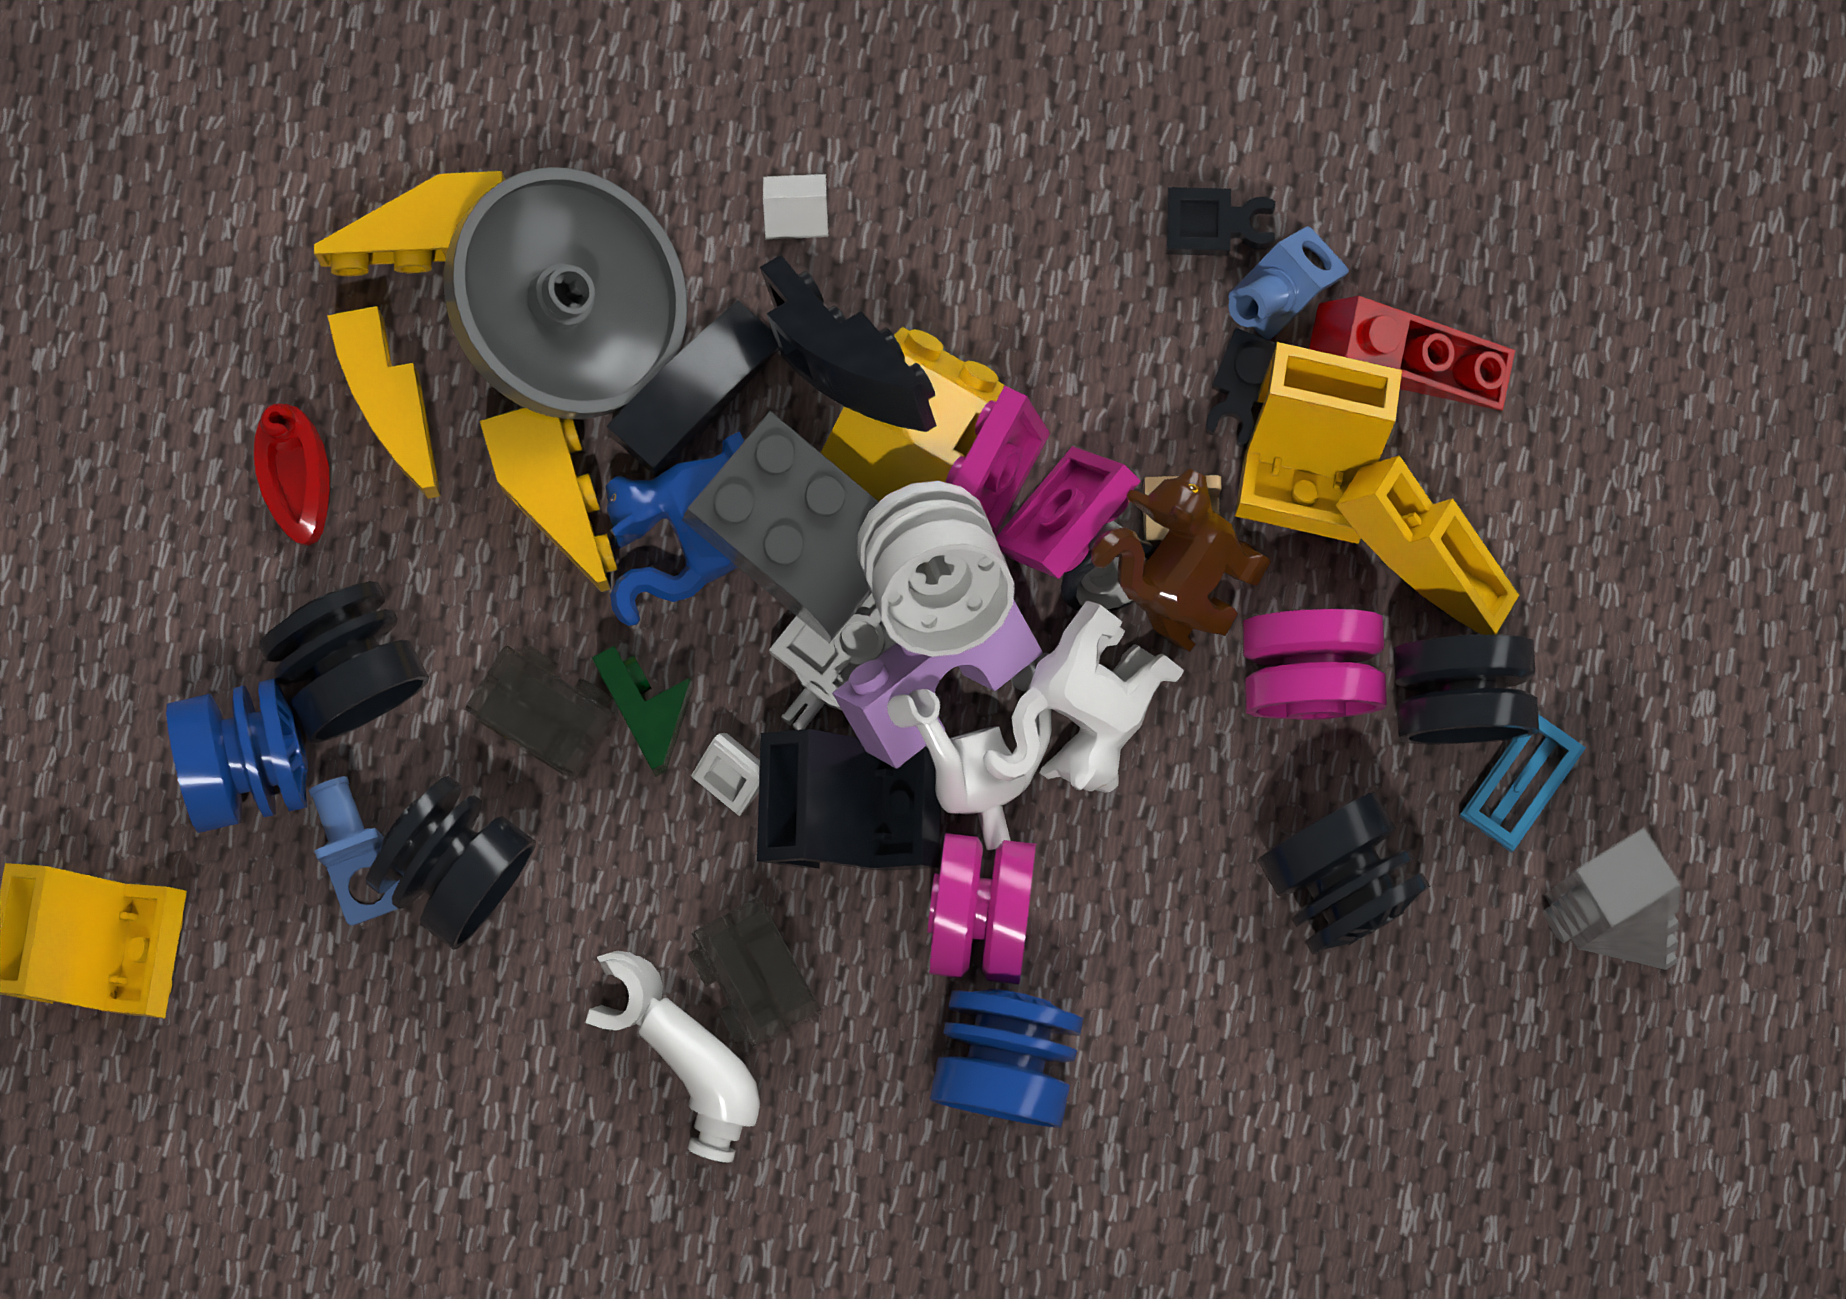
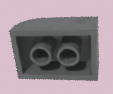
(789, 525)

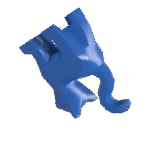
(640, 505)

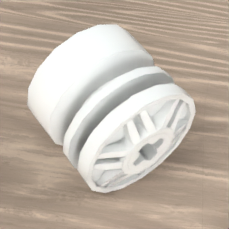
(935, 569)

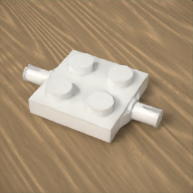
(828, 666)

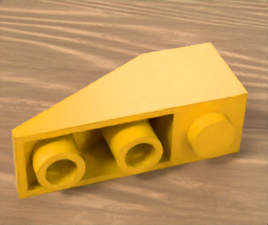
(408, 229)
(539, 477)

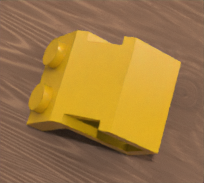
(1312, 436)
(891, 457)
(88, 940)

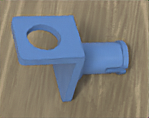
(1284, 283)
(347, 847)

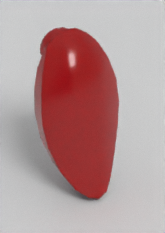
(292, 472)

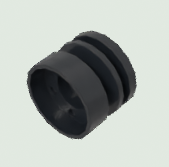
(338, 650)
(450, 862)
(1343, 873)

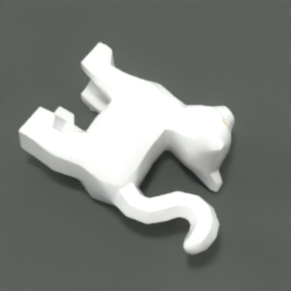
(1100, 701)

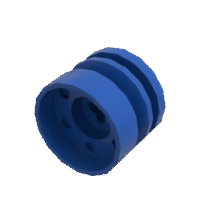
(237, 755)
(1006, 1058)

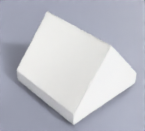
(795, 206)
(729, 773)

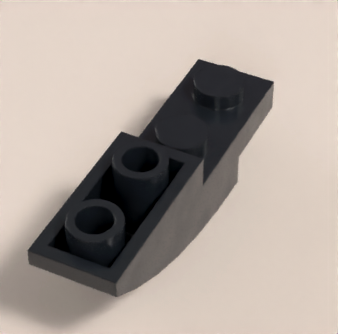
(843, 355)

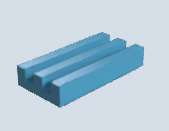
(1491, 825)

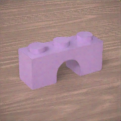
(901, 672)

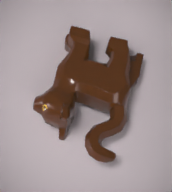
(1185, 565)

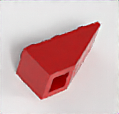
(1431, 355)

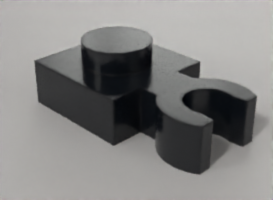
(1204, 221)
(1241, 380)

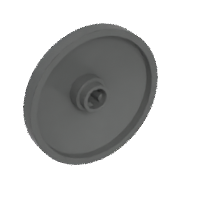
(564, 292)

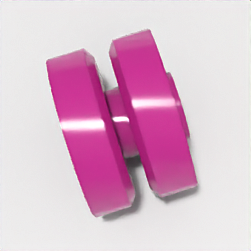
(1314, 664)
(980, 908)

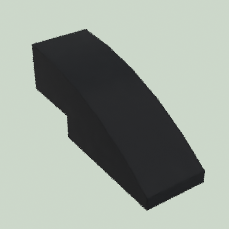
(693, 388)

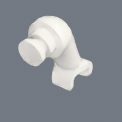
(713, 1075)

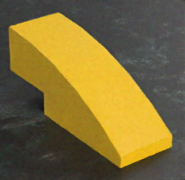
(386, 394)
(1428, 545)

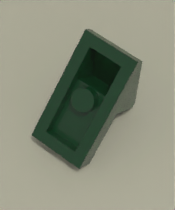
(651, 722)

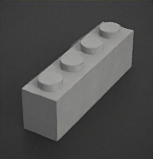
(1620, 904)

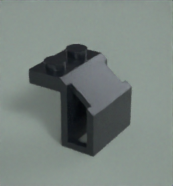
(844, 806)

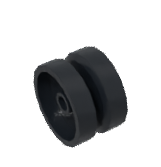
(1466, 689)

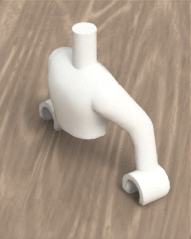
(961, 774)

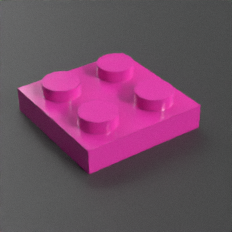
(1002, 455)
(1067, 512)

